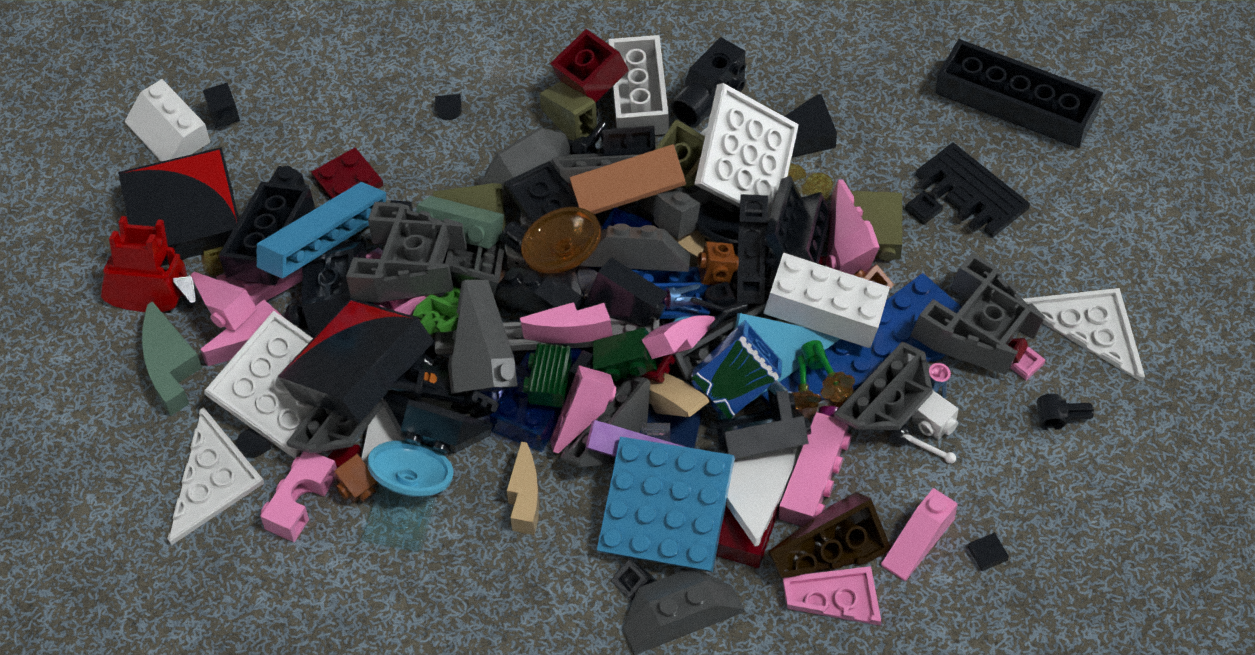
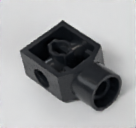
(718, 65)

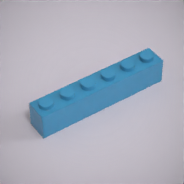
(318, 231)

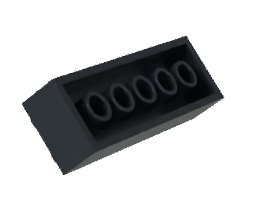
(1018, 93)

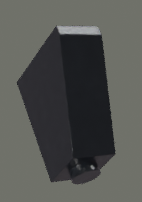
(815, 127)
(626, 294)

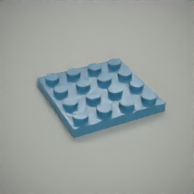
(666, 504)

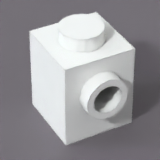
(936, 416)

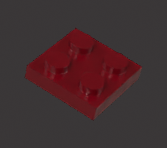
(345, 173)

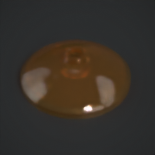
(561, 240)

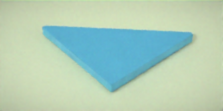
(784, 340)

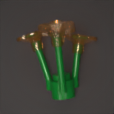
(836, 385)

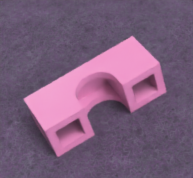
(308, 474)

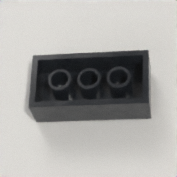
(267, 212)

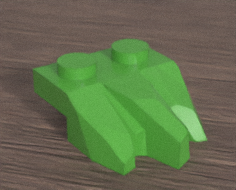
(439, 313)

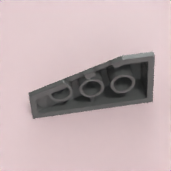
(481, 347)

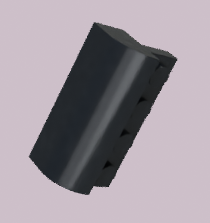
(796, 225)

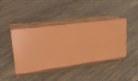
(628, 180)

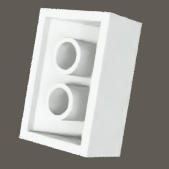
(166, 123)

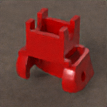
(134, 271)

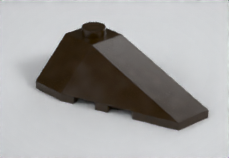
(836, 537)

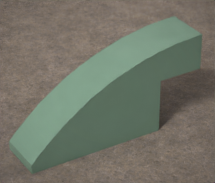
(167, 359)

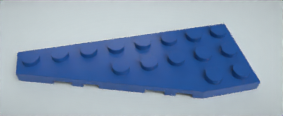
(895, 326)

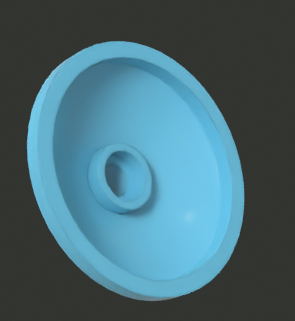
(410, 469)

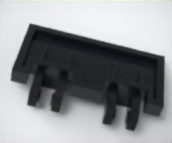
(972, 190)

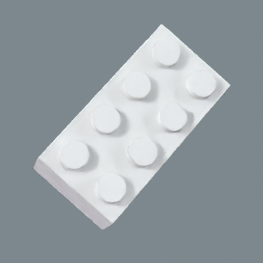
(641, 92)
(827, 300)

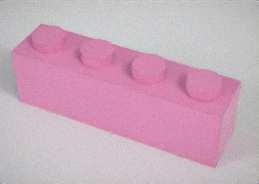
(814, 470)

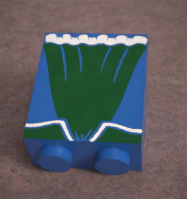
(737, 370)

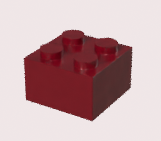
(589, 65)

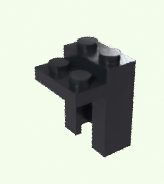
(765, 430)

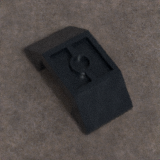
(326, 284)

